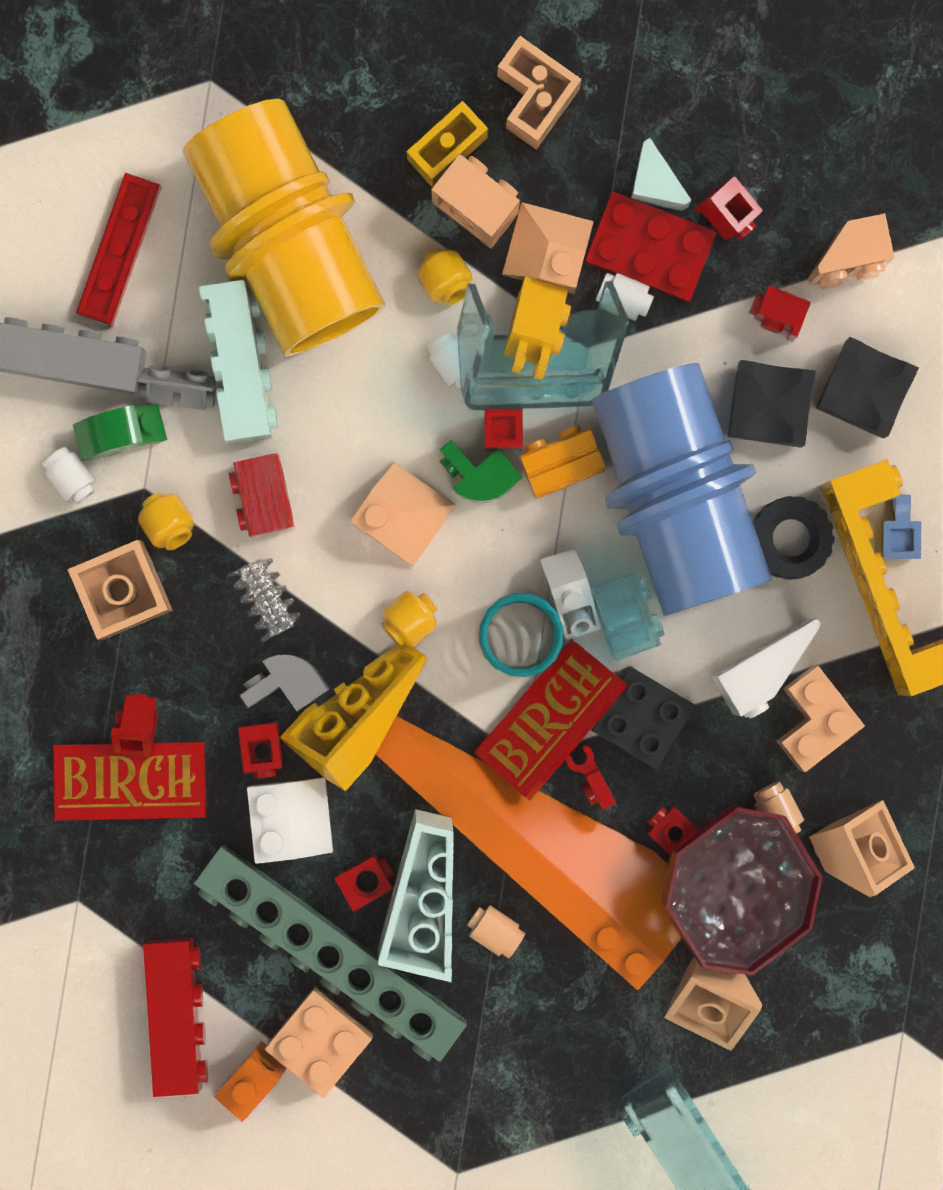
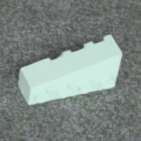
(238, 361)

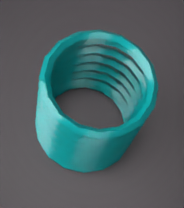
(547, 609)

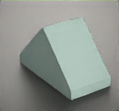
(656, 182)

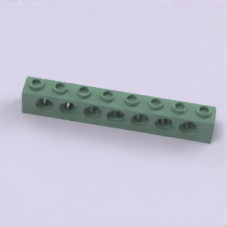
(428, 1044)

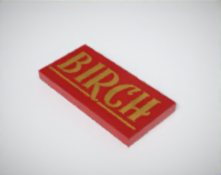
(550, 719)
(106, 785)

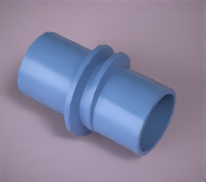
(680, 488)

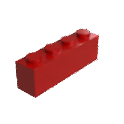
(173, 1017)

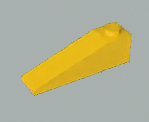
(350, 726)

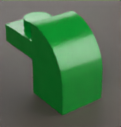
(119, 430)
(485, 482)

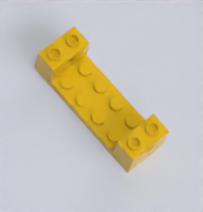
(846, 495)

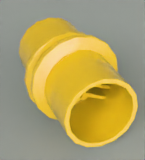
(282, 226)

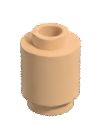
(779, 801)
(495, 931)

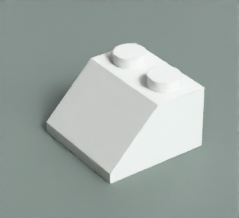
(289, 820)

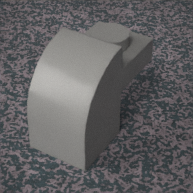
(290, 673)

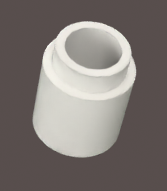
(631, 293)
(446, 359)
(69, 476)

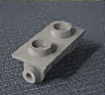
(163, 383)

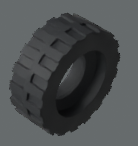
(819, 530)

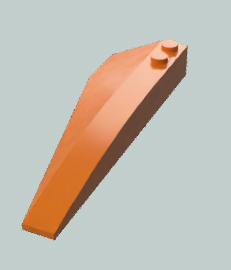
(570, 863)

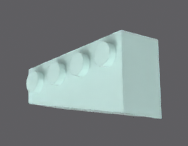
(420, 909)

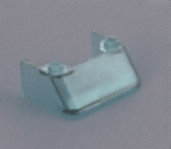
(571, 378)
(679, 1135)

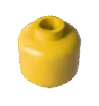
(444, 276)
(166, 521)
(409, 619)

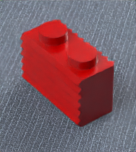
(262, 495)

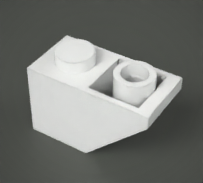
(570, 593)

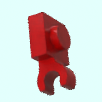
(596, 788)

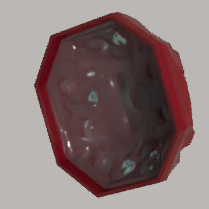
(741, 890)

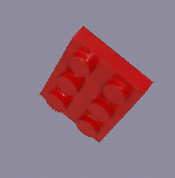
(650, 247)

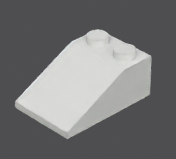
(760, 674)

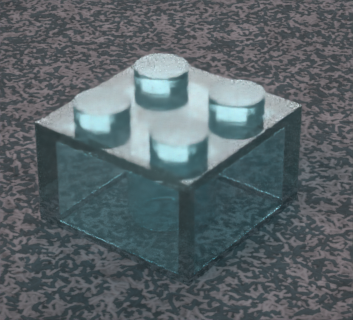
(626, 616)

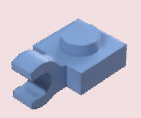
(901, 536)

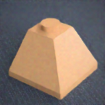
(548, 246)
(402, 513)
(863, 850)
(714, 1004)

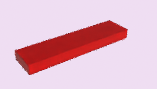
(118, 249)

